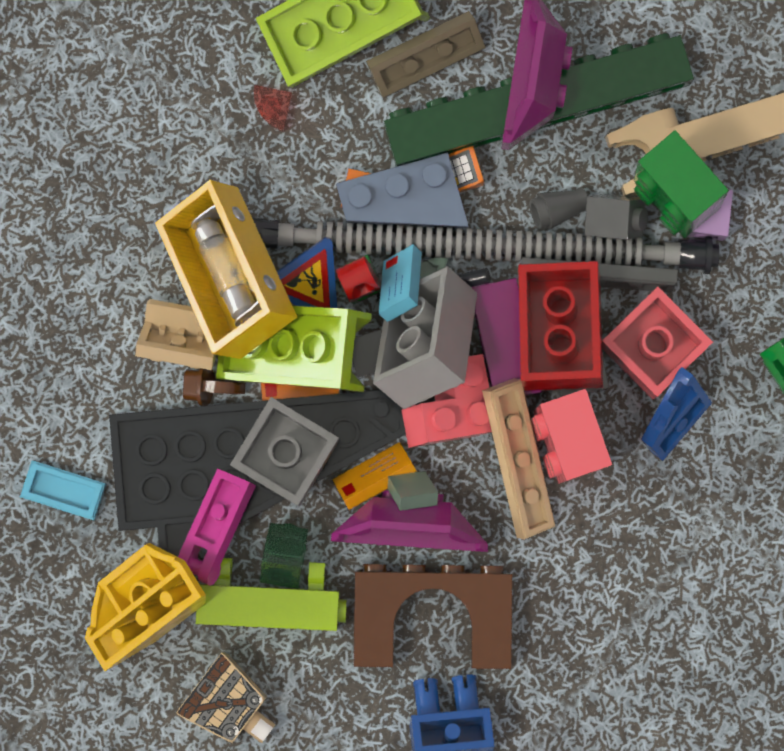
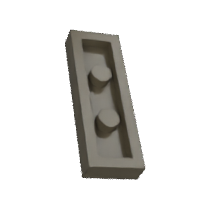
(425, 54)

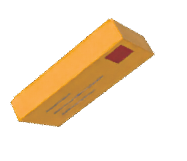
(372, 475)

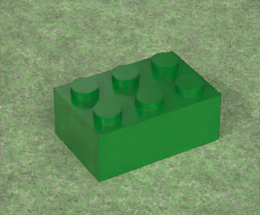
(678, 185)

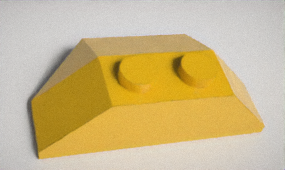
(141, 604)

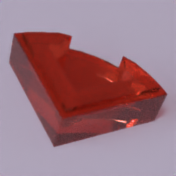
(273, 105)

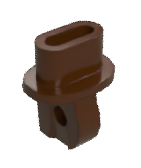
(201, 385)

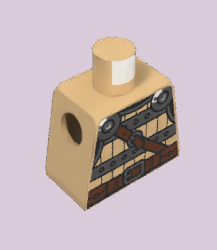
(227, 702)

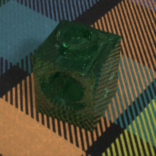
(284, 555)

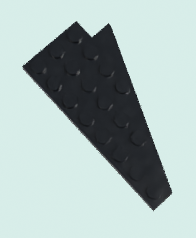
(172, 454)

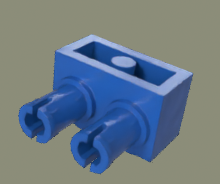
(457, 730)

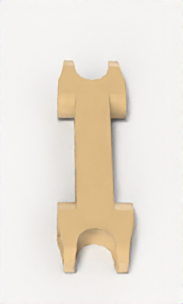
(708, 135)

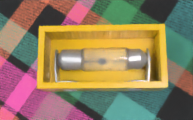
(225, 270)

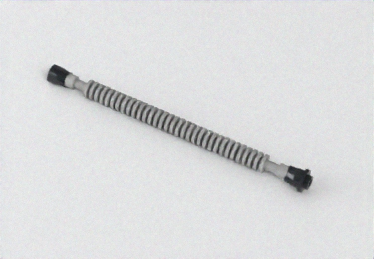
(686, 254)

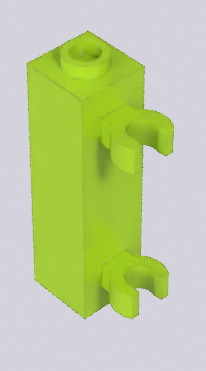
(272, 607)

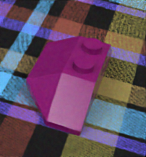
(536, 73)
(425, 527)

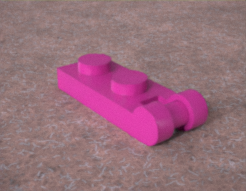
(216, 525)

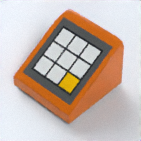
(466, 169)

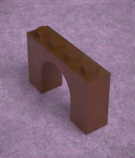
(484, 594)

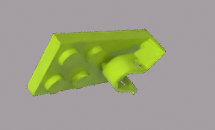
(321, 33)
(306, 352)

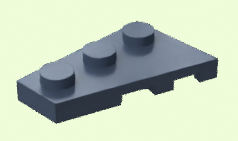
(407, 194)

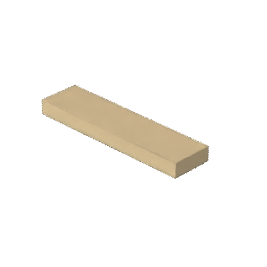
(518, 458)

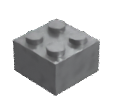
(285, 451)

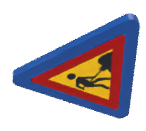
(311, 277)

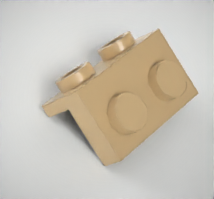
(173, 336)

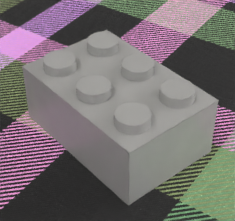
(430, 344)

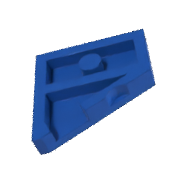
(676, 414)

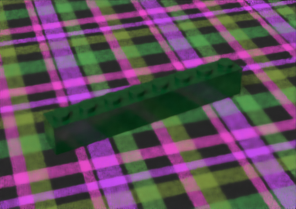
(591, 88)

